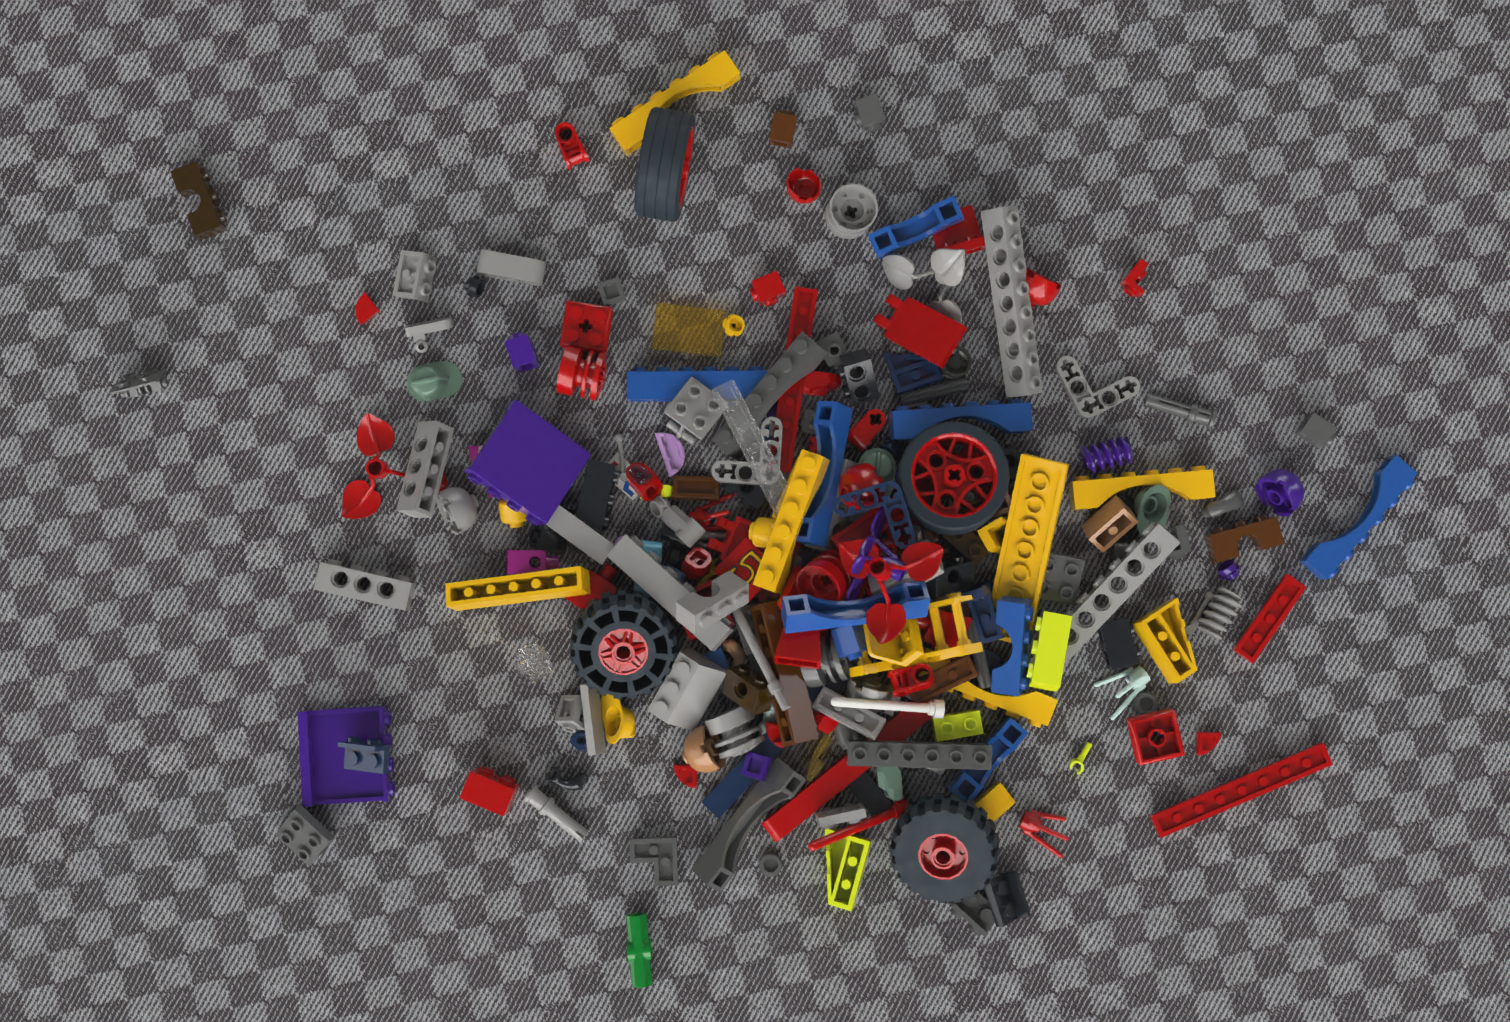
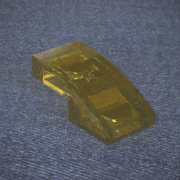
(815, 763)

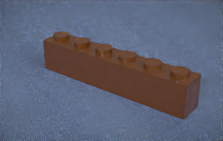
(798, 721)

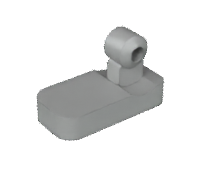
(420, 329)

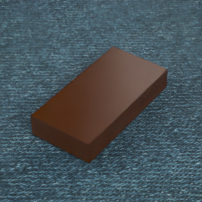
(695, 488)

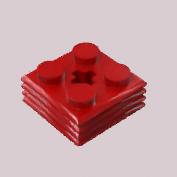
(578, 314)
(1168, 744)

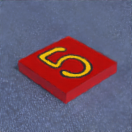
(744, 563)

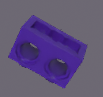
(522, 352)

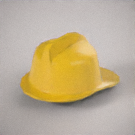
(617, 719)

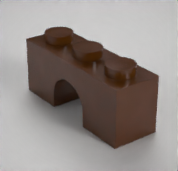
(1223, 544)

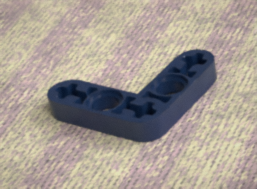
(888, 505)

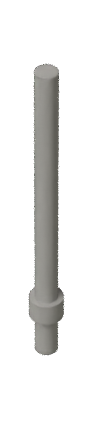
(774, 685)

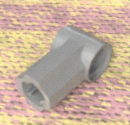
(686, 528)

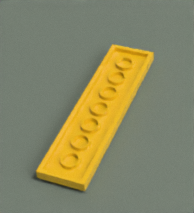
(1029, 531)

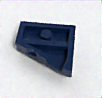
(910, 371)

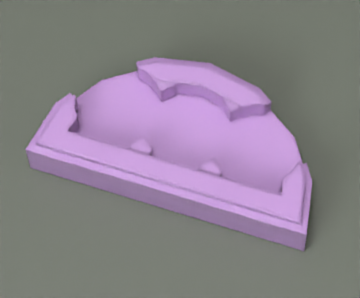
(672, 452)

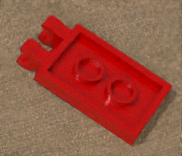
(921, 330)
(735, 534)

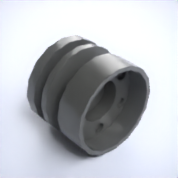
(830, 665)

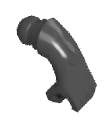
(1228, 503)

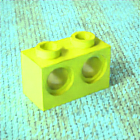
(957, 725)

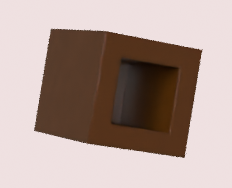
(783, 129)

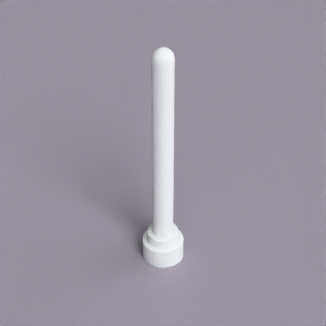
(933, 708)

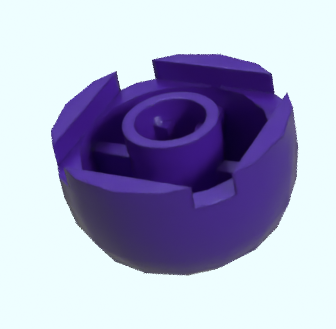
(1281, 491)

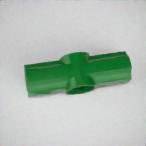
(639, 950)

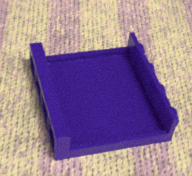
(528, 463)
(323, 762)

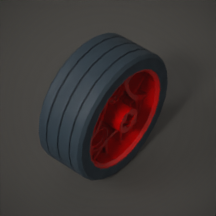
(664, 164)
(990, 462)

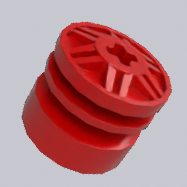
(581, 373)
(824, 577)

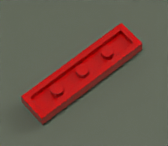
(1269, 618)

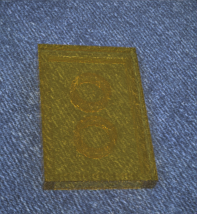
(688, 330)

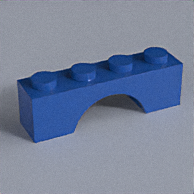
(903, 234)
(1014, 616)
(1003, 741)

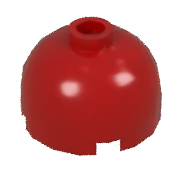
(1041, 289)
(858, 478)

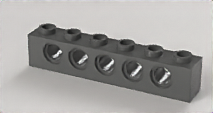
(919, 754)

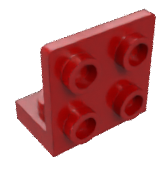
(962, 235)

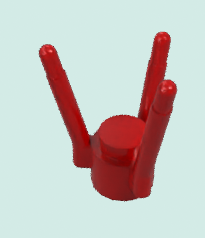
(704, 518)
(1031, 823)

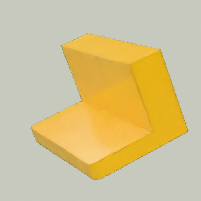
(990, 534)
(995, 801)

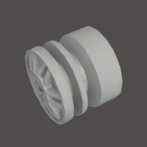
(851, 198)
(735, 732)

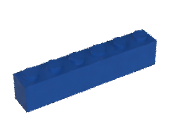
(666, 384)

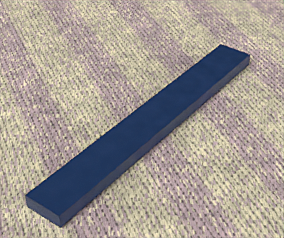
(734, 782)

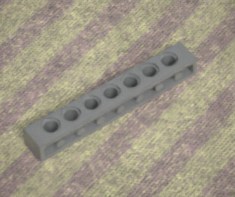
(1011, 301)
(1117, 596)

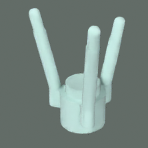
(1136, 680)

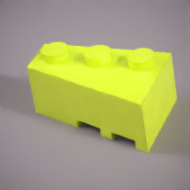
(1049, 651)
(846, 868)

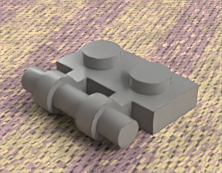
(849, 813)

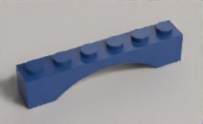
(1007, 418)
(831, 430)
(1388, 484)
(809, 613)

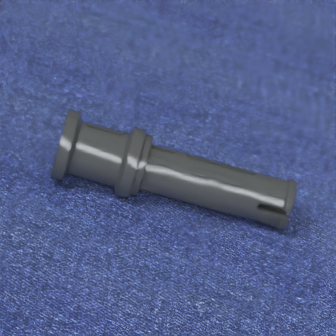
(1191, 412)

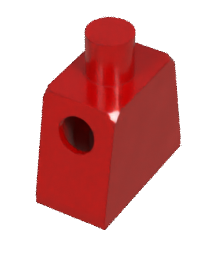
(599, 584)
(948, 626)
(799, 649)

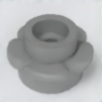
(658, 505)

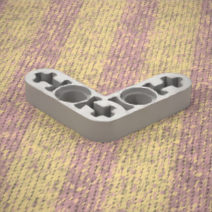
(1087, 394)
(739, 464)

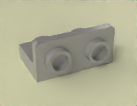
(414, 276)

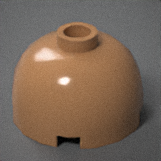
(701, 751)

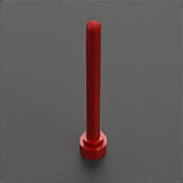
(894, 812)

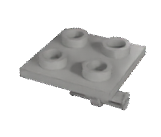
(694, 411)

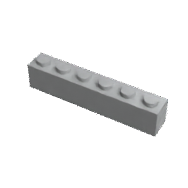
(662, 584)

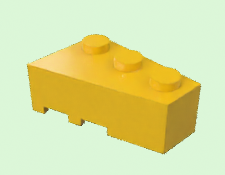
(1166, 641)

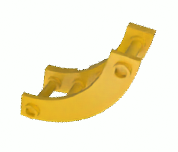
(942, 650)

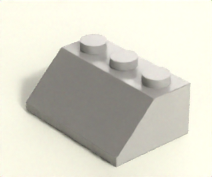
(687, 690)

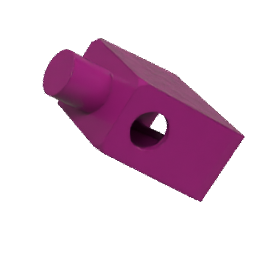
(518, 561)

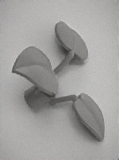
(948, 270)

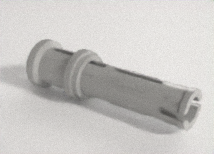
(547, 807)

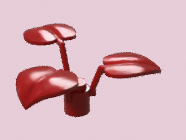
(359, 497)
(922, 562)

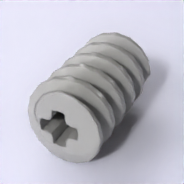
(1220, 612)

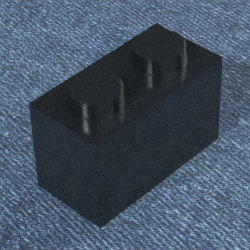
(1118, 643)

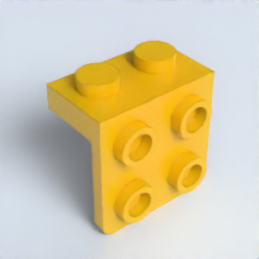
(900, 650)

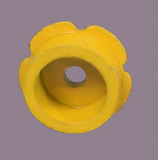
(739, 325)

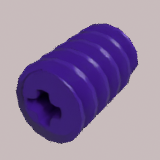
(1106, 454)

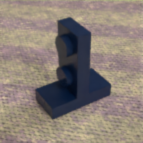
(984, 611)

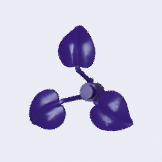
(865, 549)

